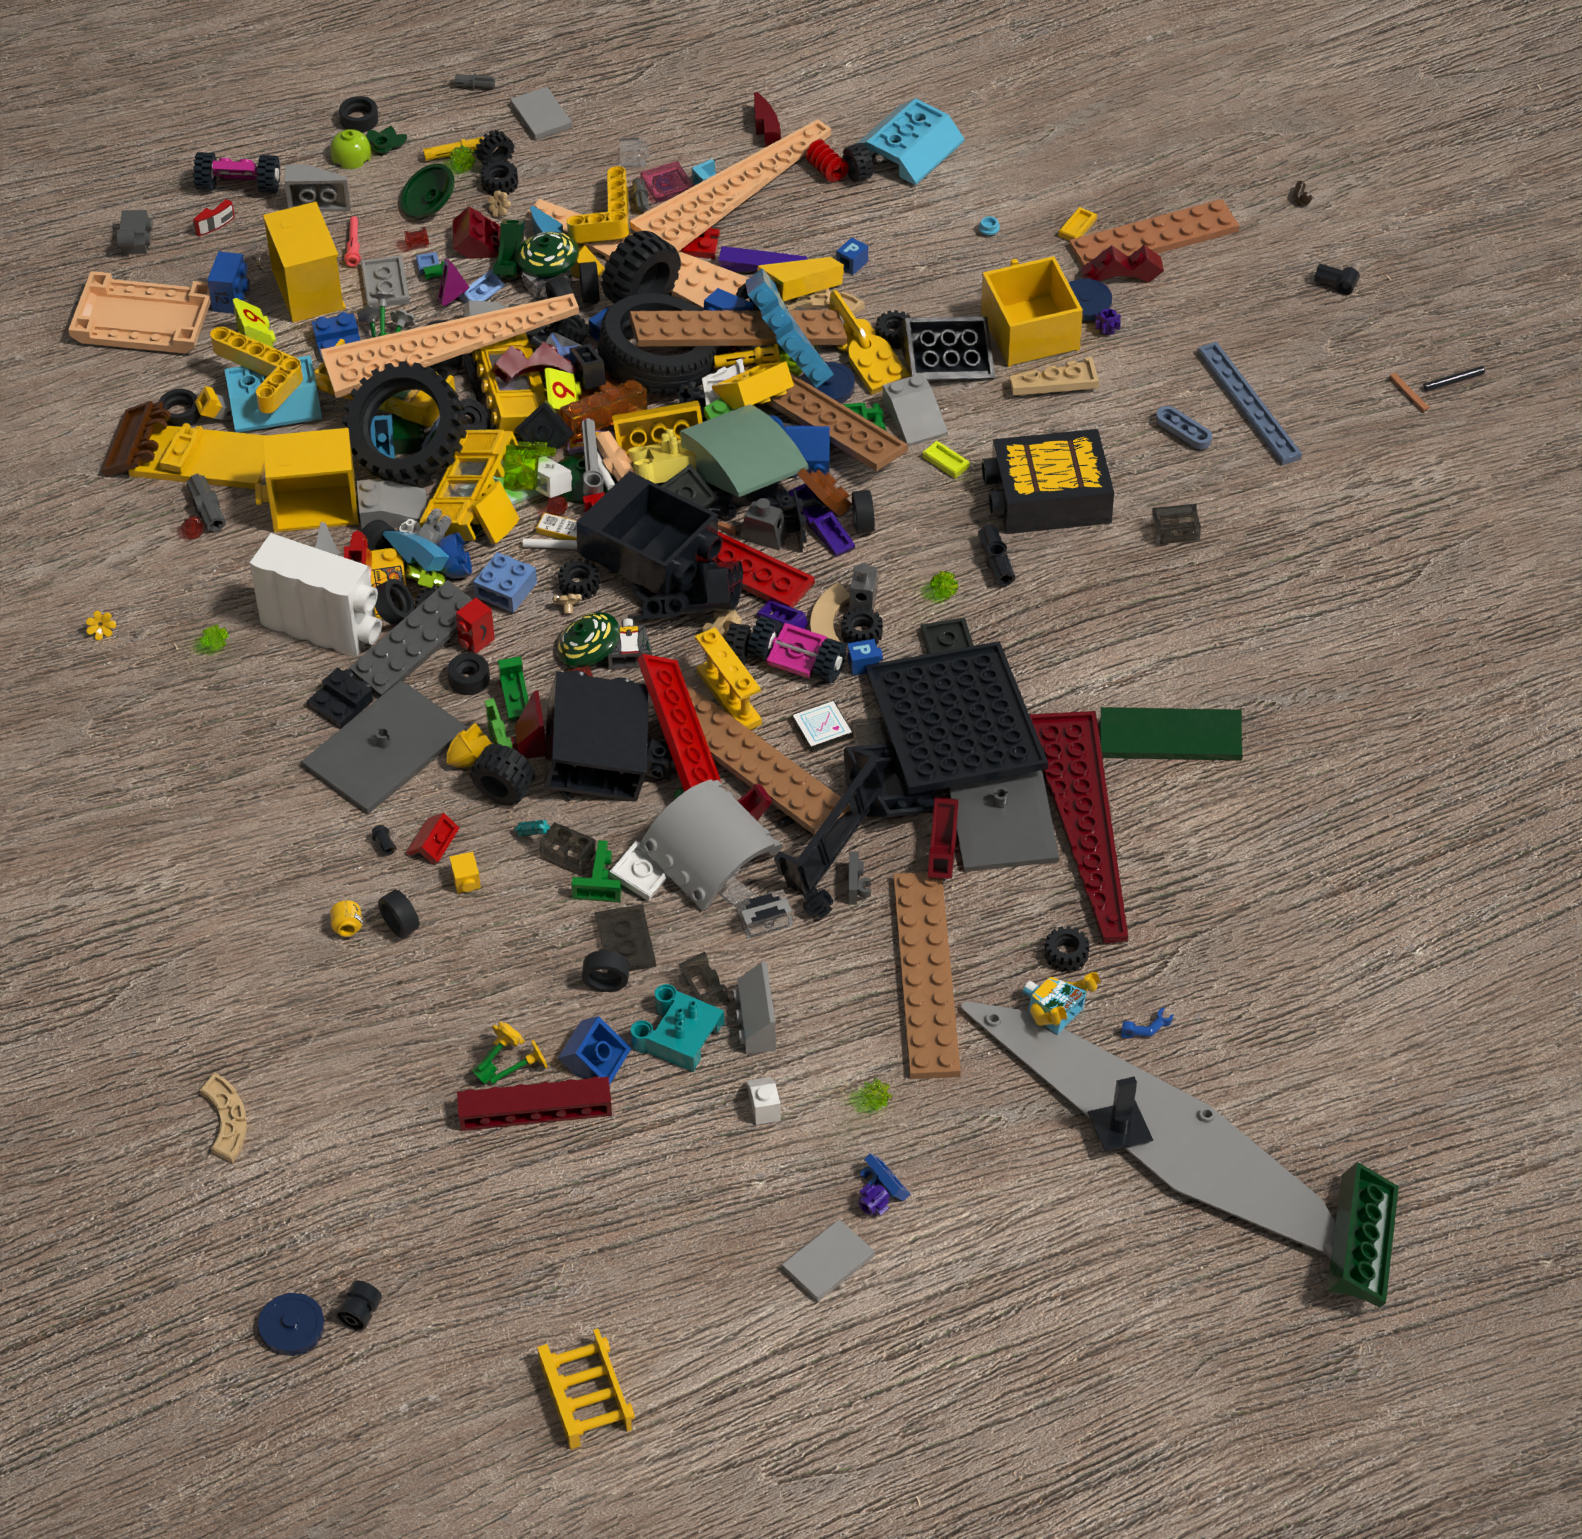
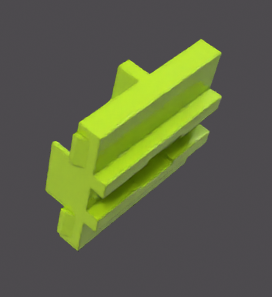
(424, 578)

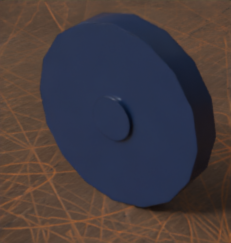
(1092, 297)
(840, 385)
(291, 1324)

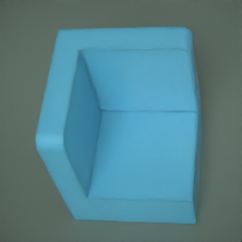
(703, 171)

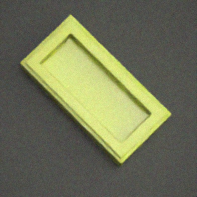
(946, 459)

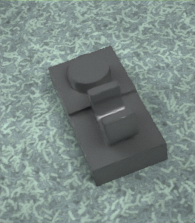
(856, 869)

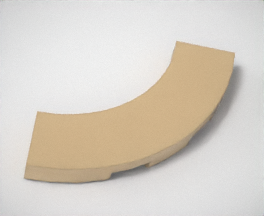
(821, 300)
(827, 609)
(232, 1116)

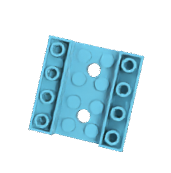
(920, 143)
(299, 407)

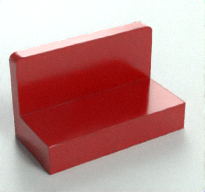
(434, 838)

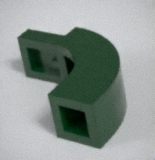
(510, 239)

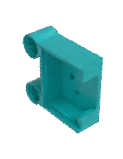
(682, 1030)

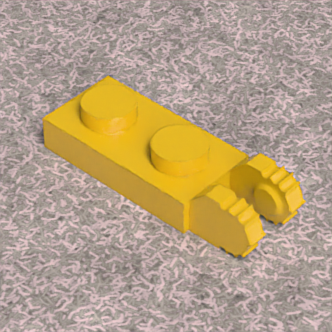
(181, 448)

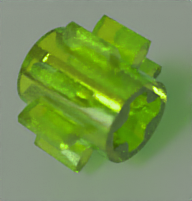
(462, 158)
(944, 585)
(214, 637)
(879, 1099)

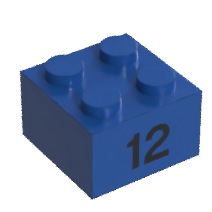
(227, 281)

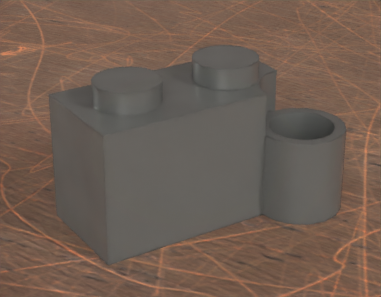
(134, 232)

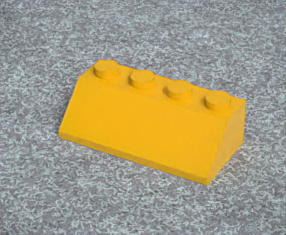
(648, 425)

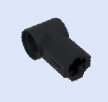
(1342, 280)

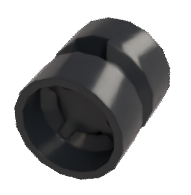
(359, 1304)

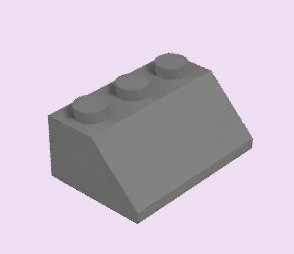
(755, 1010)

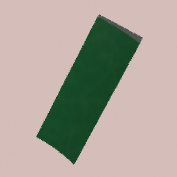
(1171, 733)
(1363, 1235)

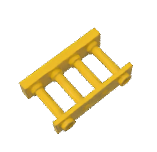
(728, 678)
(566, 1406)

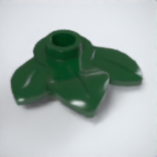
(385, 140)

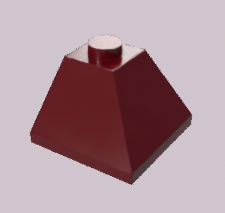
(530, 730)

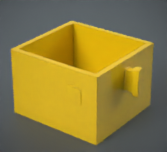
(304, 261)
(1031, 310)
(309, 480)

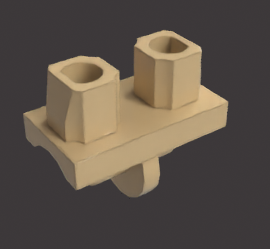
(722, 622)

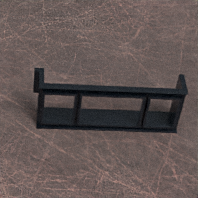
(827, 843)

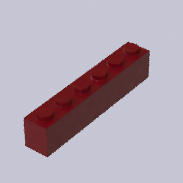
(534, 1103)

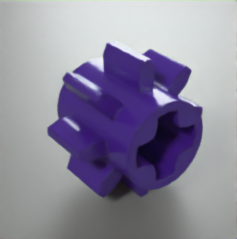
(1108, 321)
(874, 1199)

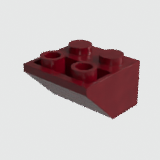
(475, 235)

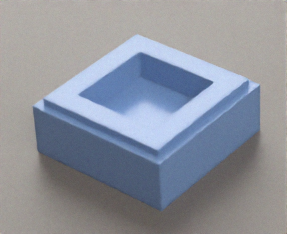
(426, 260)

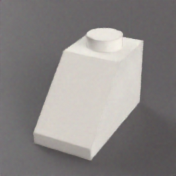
(764, 1100)

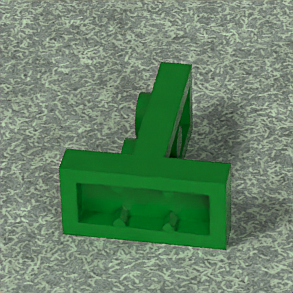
(513, 686)
(599, 886)

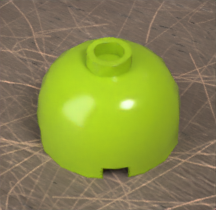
(350, 149)

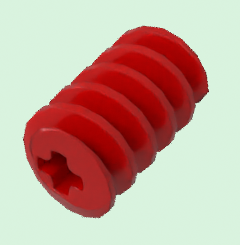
(826, 161)

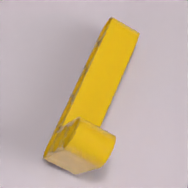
(608, 224)
(281, 369)

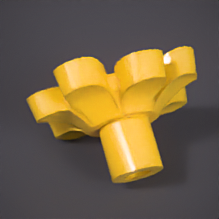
(102, 627)

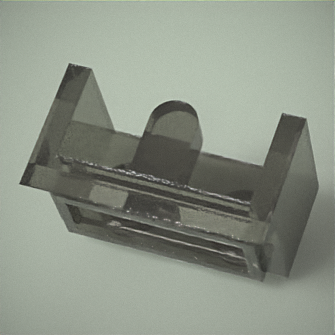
(1175, 531)
(567, 840)
(700, 965)

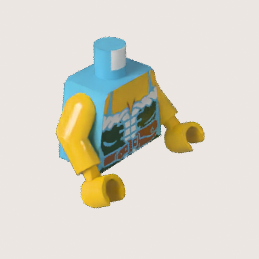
(1059, 1001)

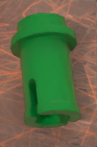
(433, 271)

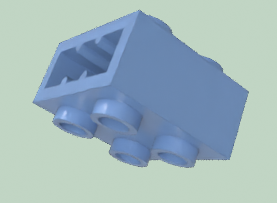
(505, 582)

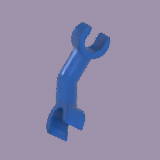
(1130, 1030)

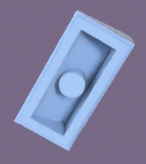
(483, 288)

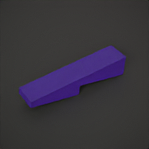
(748, 260)
(824, 524)

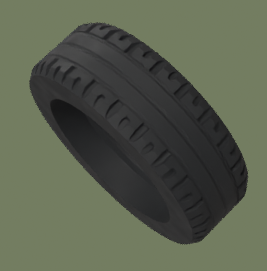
(654, 372)

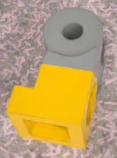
(214, 405)

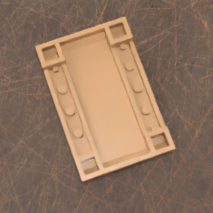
(140, 314)

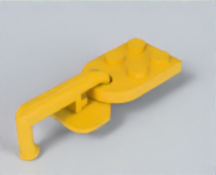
(867, 353)

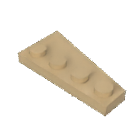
(1067, 378)

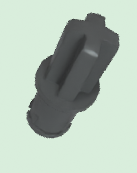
(474, 81)
(640, 194)

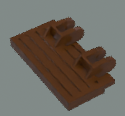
(132, 440)

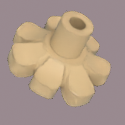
(499, 204)
(567, 602)

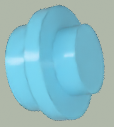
(989, 226)

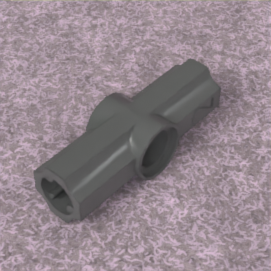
(206, 503)

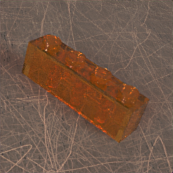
(602, 406)

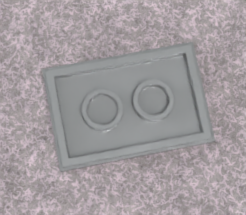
(541, 113)
(385, 275)
(828, 1260)

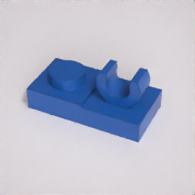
(883, 1174)

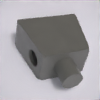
(764, 525)

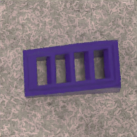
(796, 617)

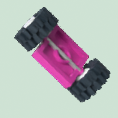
(207, 169)
(797, 650)

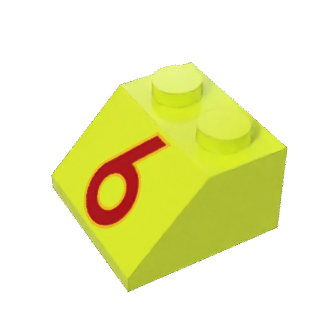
(252, 322)
(561, 388)

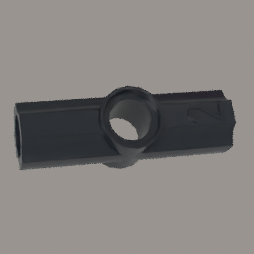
(996, 555)

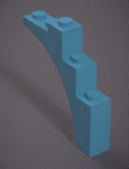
(788, 333)

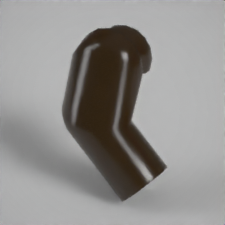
(1299, 194)

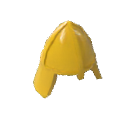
(467, 747)

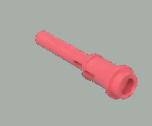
(352, 256)

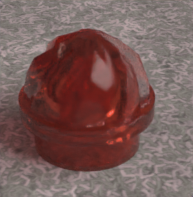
(556, 505)
(192, 528)

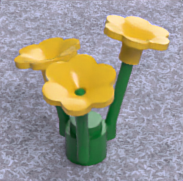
(505, 1035)

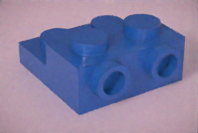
(330, 330)

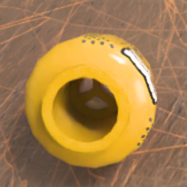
(346, 918)

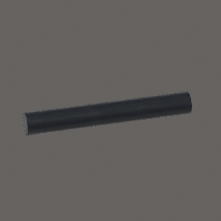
(1454, 378)

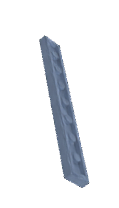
(1249, 403)

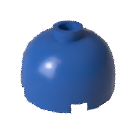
(459, 561)

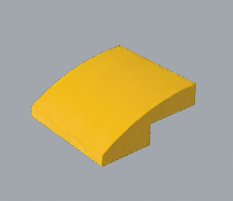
(495, 513)

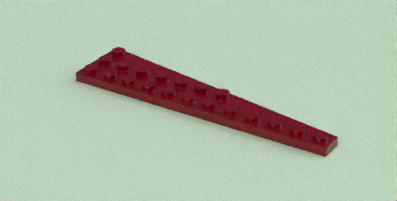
(1082, 803)

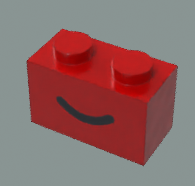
(475, 626)

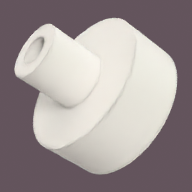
(410, 526)

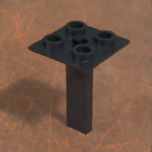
(1122, 1123)

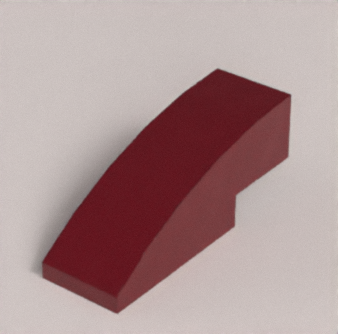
(766, 120)

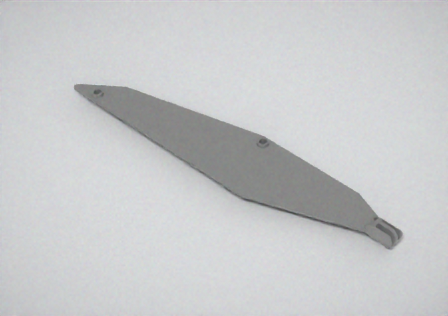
(1188, 1151)

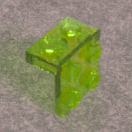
(522, 464)

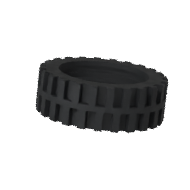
(380, 388)

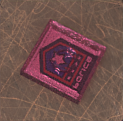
(666, 181)

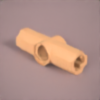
(614, 456)

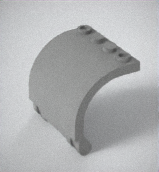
(705, 840)

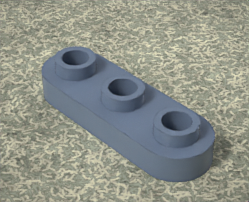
(1184, 427)

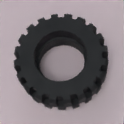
(640, 266)

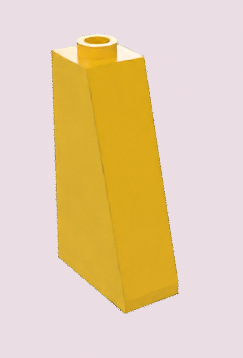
(804, 276)

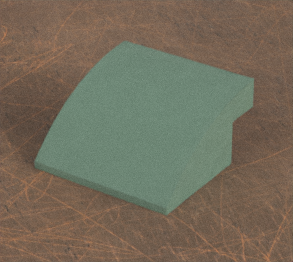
(742, 451)

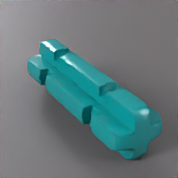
(532, 828)

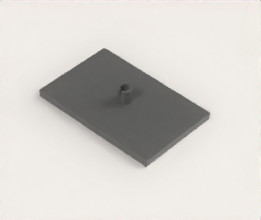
(384, 747)
(1004, 823)

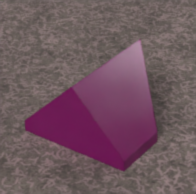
(451, 284)

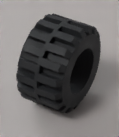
(502, 774)

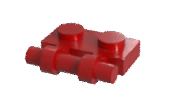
(703, 247)

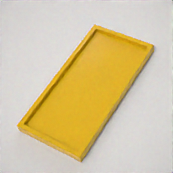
(220, 456)

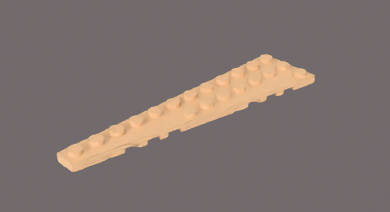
(706, 203)
(696, 277)
(438, 342)

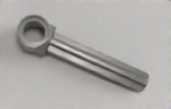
(592, 473)

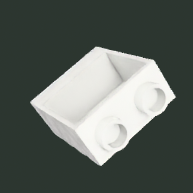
(315, 595)

